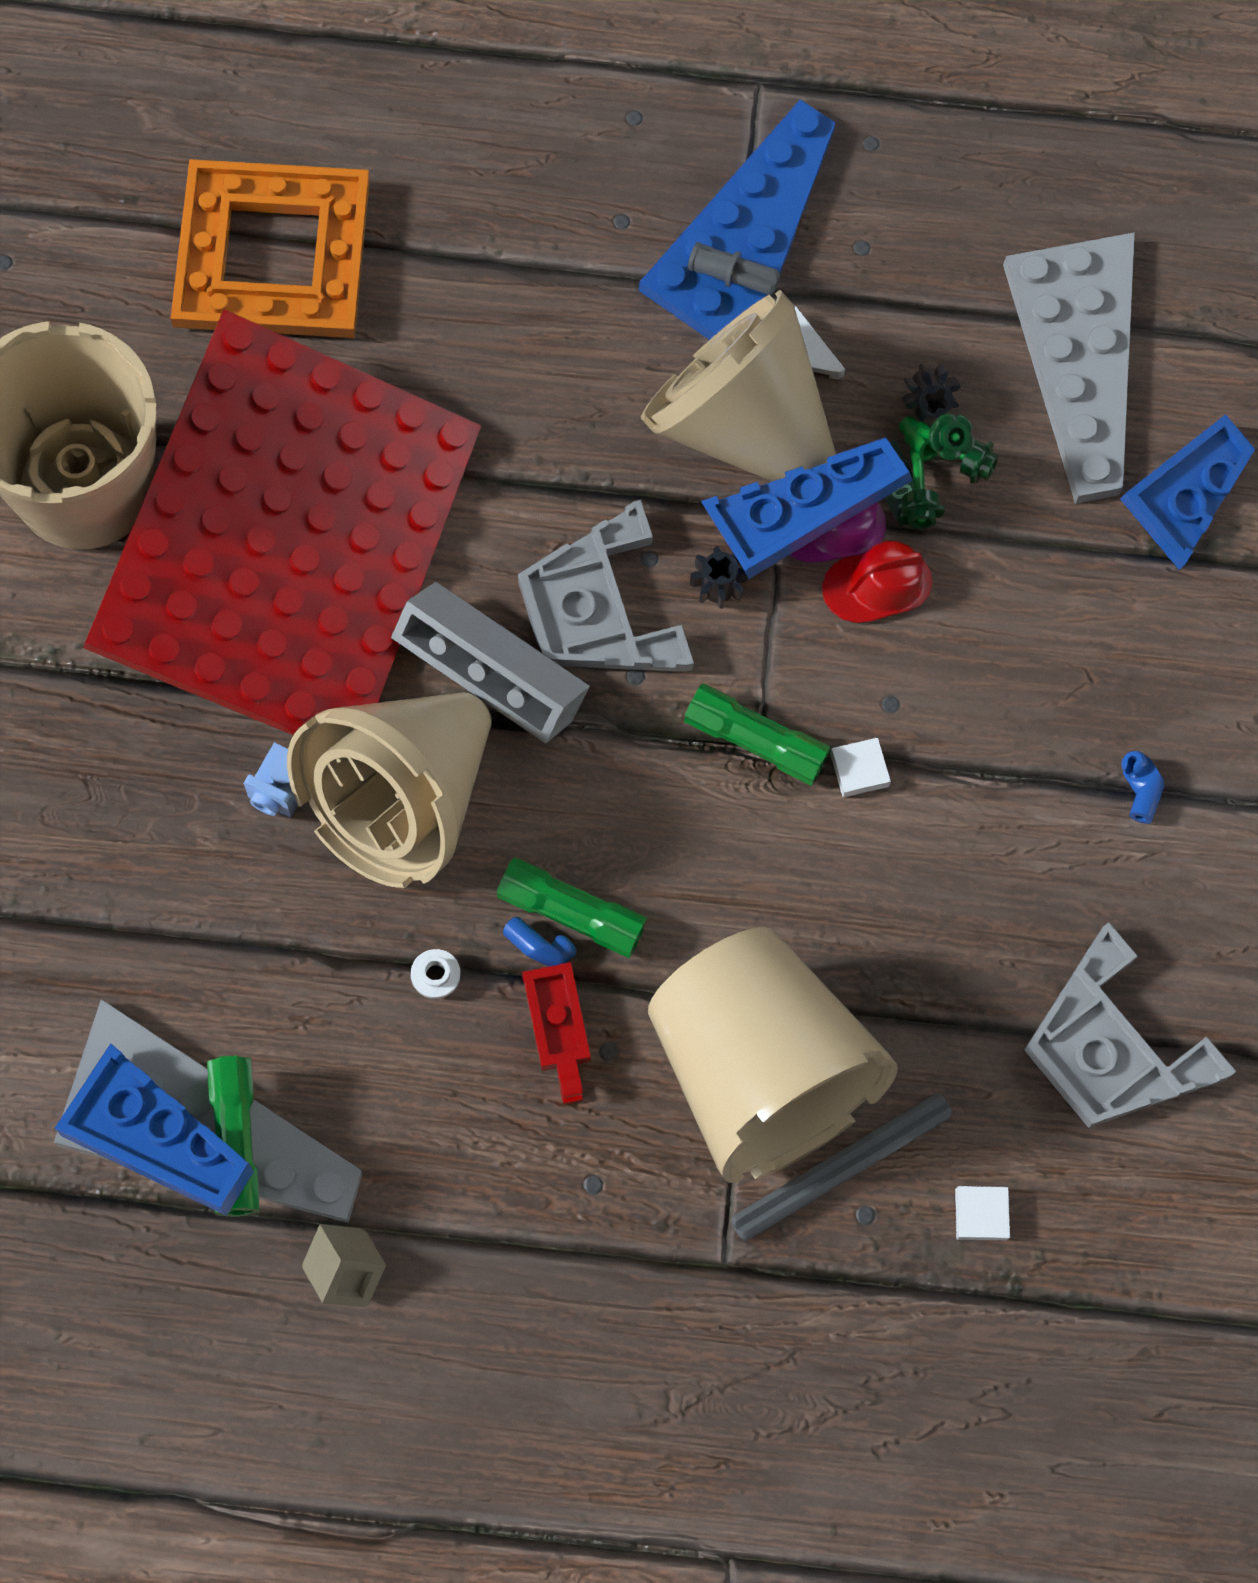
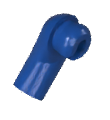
(1146, 784)
(535, 946)

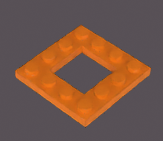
(222, 187)

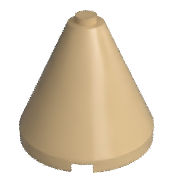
(749, 396)
(391, 781)

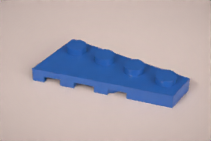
(788, 513)
(149, 1132)

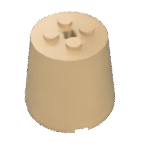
(75, 433)
(764, 1053)

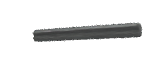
(841, 1167)

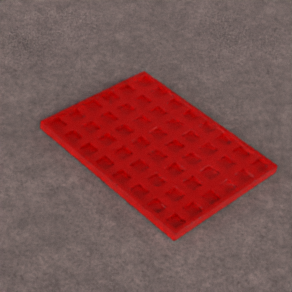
(282, 531)

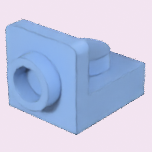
(271, 787)

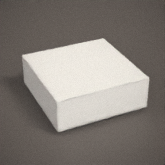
(860, 767)
(982, 1213)

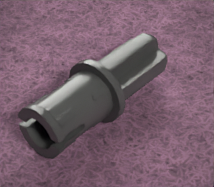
(733, 269)

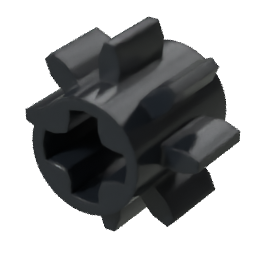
(928, 381)
(722, 588)

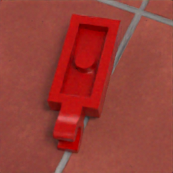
(558, 1025)

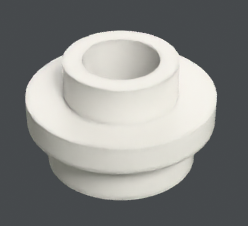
(435, 988)

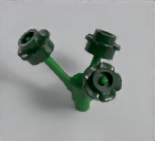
(952, 440)

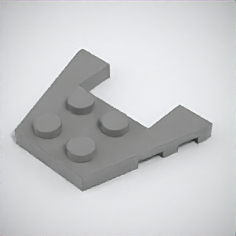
(580, 609)
(1100, 1057)

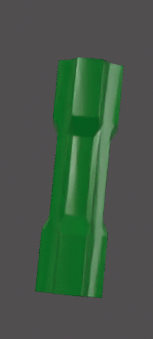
(786, 748)
(540, 893)
(231, 1099)

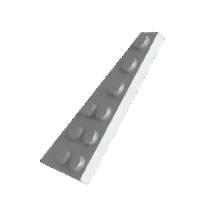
(1078, 337)
(290, 1164)

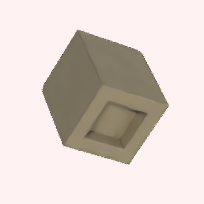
(343, 1265)

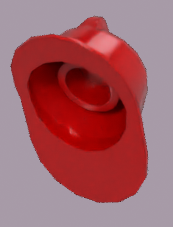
(877, 583)

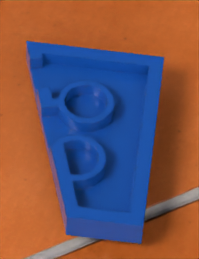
(1187, 489)

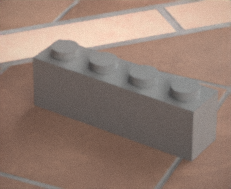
(490, 662)

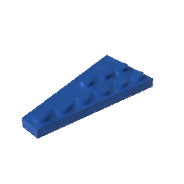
(750, 215)

